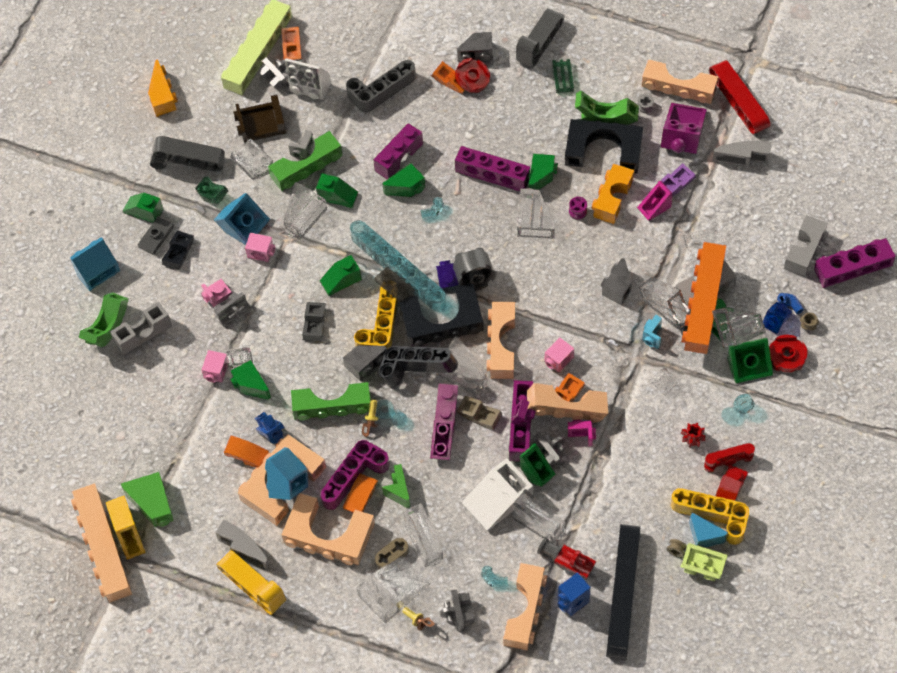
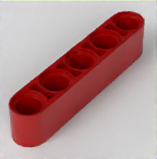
(740, 97)

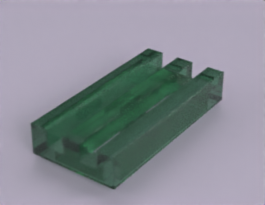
(561, 64)

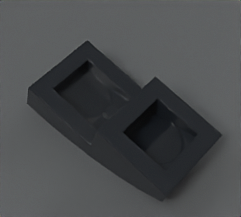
(178, 250)

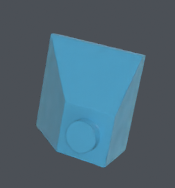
(242, 218)

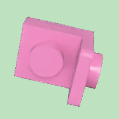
(216, 292)

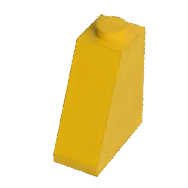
(125, 527)

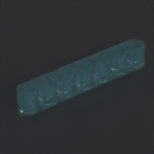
(396, 258)

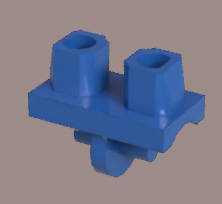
(269, 427)

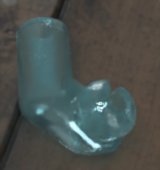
(435, 209)

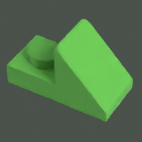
(398, 490)

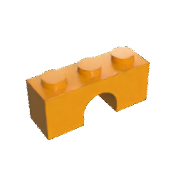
(617, 181)

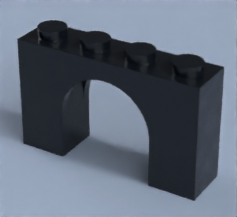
(584, 132)
(421, 331)

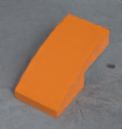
(291, 43)
(446, 76)
(570, 387)
(246, 451)
(360, 493)

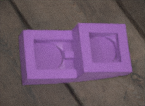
(678, 179)

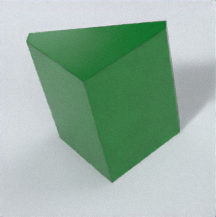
(750, 360)

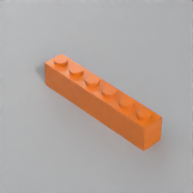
(705, 297)

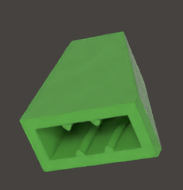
(150, 498)

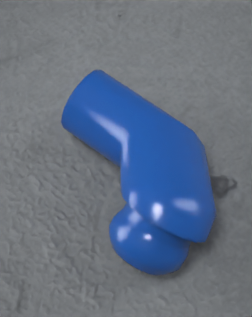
(791, 301)

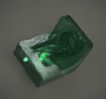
(211, 192)

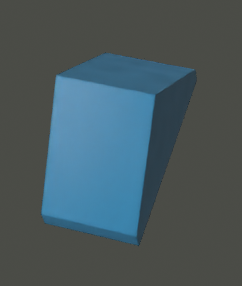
(706, 533)

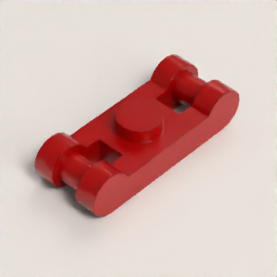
(729, 456)

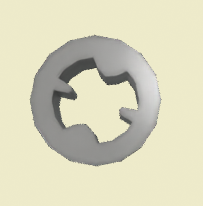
(645, 108)

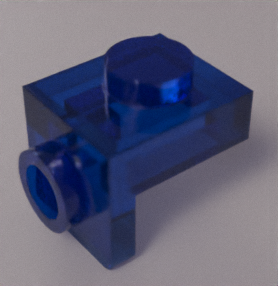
(776, 317)

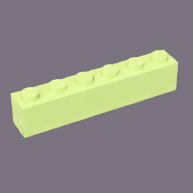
(256, 47)

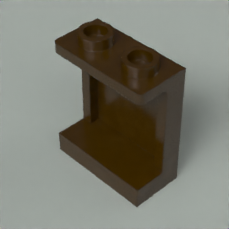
(260, 120)

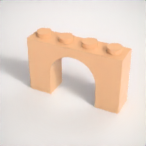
(255, 493)
(347, 548)

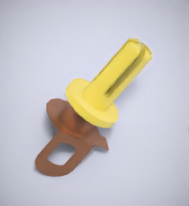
(371, 418)
(417, 619)

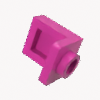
(581, 428)

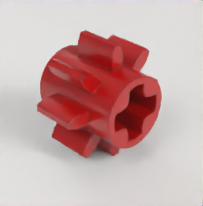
(693, 434)

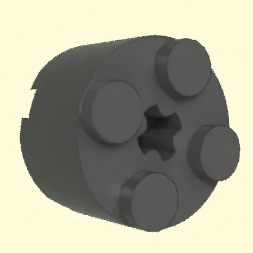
(474, 268)

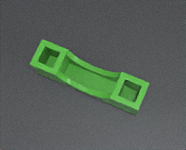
(287, 172)
(354, 400)

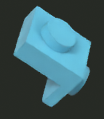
(651, 329)

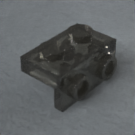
(394, 284)

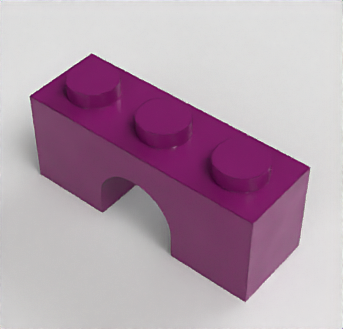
(406, 141)

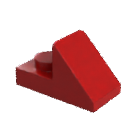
(731, 483)

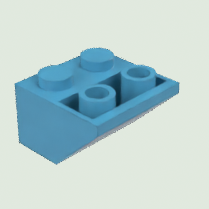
(94, 264)
(285, 475)

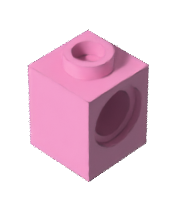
(259, 247)
(559, 355)
(215, 366)

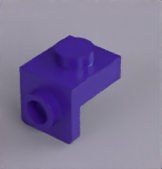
(446, 274)

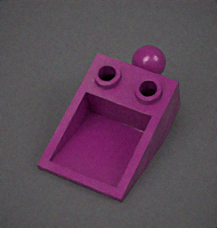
(683, 128)

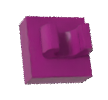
(522, 413)

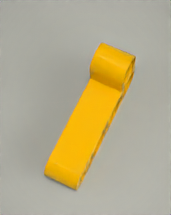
(382, 318)
(709, 513)
(264, 593)

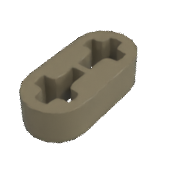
(389, 551)

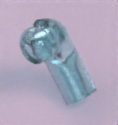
(491, 579)

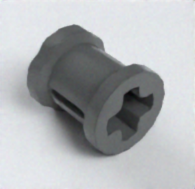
(549, 549)

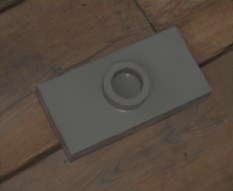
(155, 235)

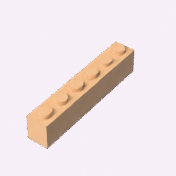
(101, 542)

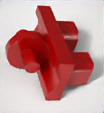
(575, 561)

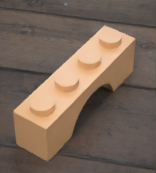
(699, 88)
(502, 361)
(546, 401)
(519, 629)

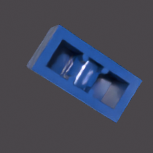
(573, 594)

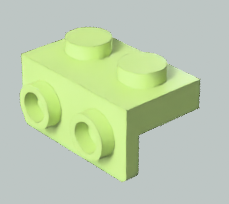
(703, 561)

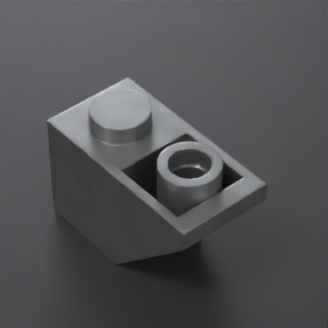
(477, 47)
(618, 284)
(363, 360)

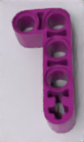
(343, 472)

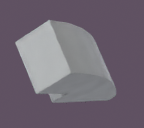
(743, 152)
(241, 544)

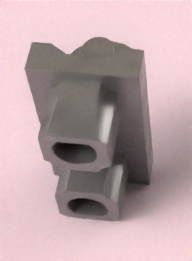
(269, 69)
(232, 309)
(557, 443)
(462, 618)

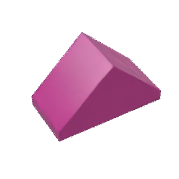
(656, 201)

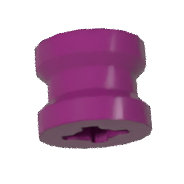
(579, 203)

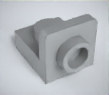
(304, 147)

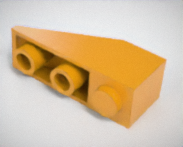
(159, 91)

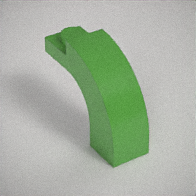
(621, 112)
(109, 318)

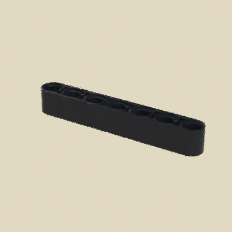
(623, 591)

